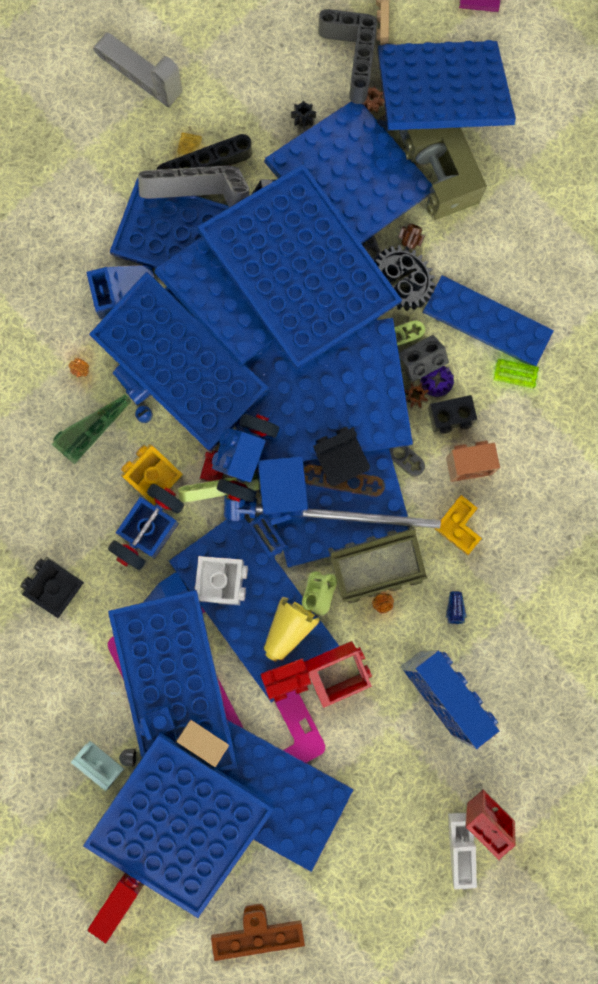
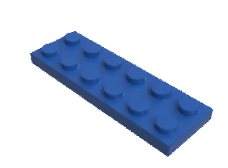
(488, 321)

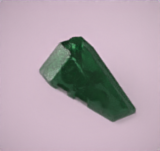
(80, 436)

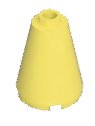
(288, 629)

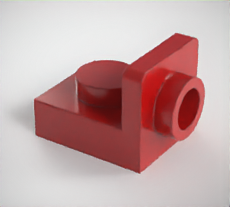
(207, 473)

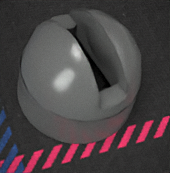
(128, 757)

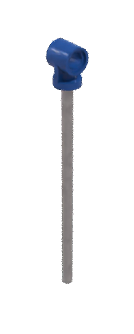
(236, 511)

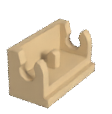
(202, 743)

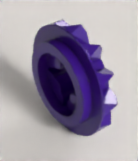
(443, 387)

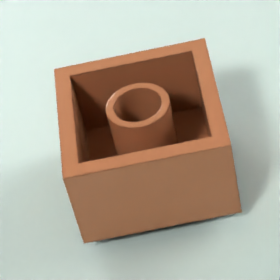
(472, 461)

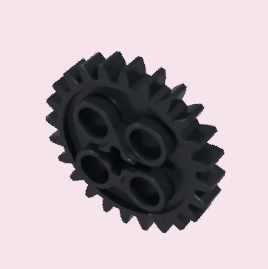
(415, 288)

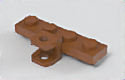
(257, 936)

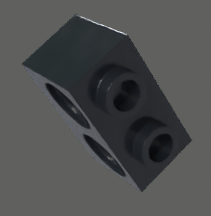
(450, 409)

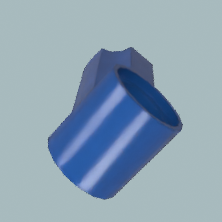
(133, 388)

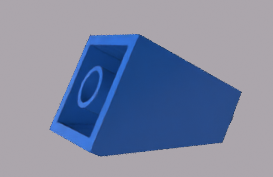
(282, 487)

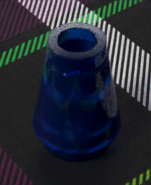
(456, 608)

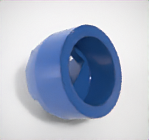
(146, 416)

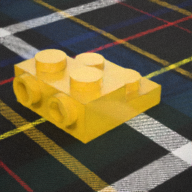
(150, 469)

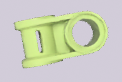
(318, 593)

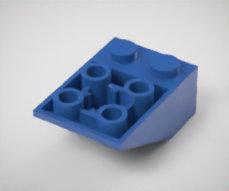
(112, 283)

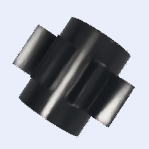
(303, 120)

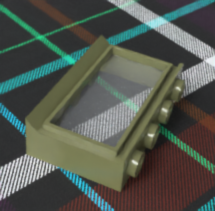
(378, 565)

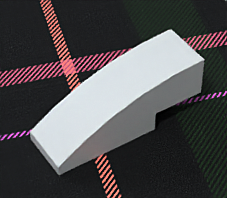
(462, 852)

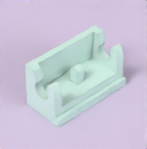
(97, 765)

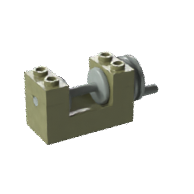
(454, 164)

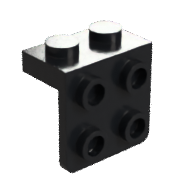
(341, 456)

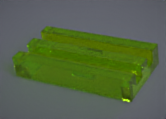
(533, 377)

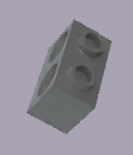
(423, 358)

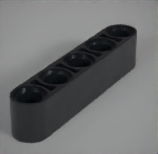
(212, 154)

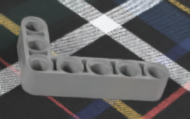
(159, 81)
(193, 182)

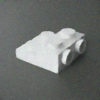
(221, 580)

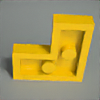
(454, 526)

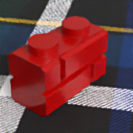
(286, 679)

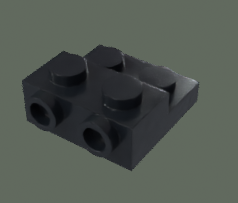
(51, 586)

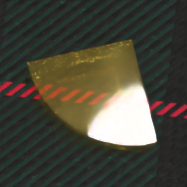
(188, 143)

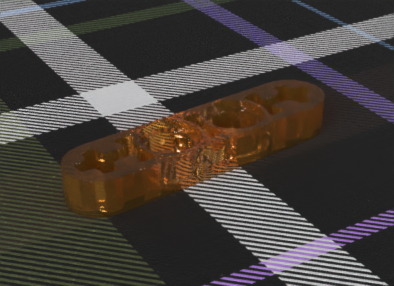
(344, 486)

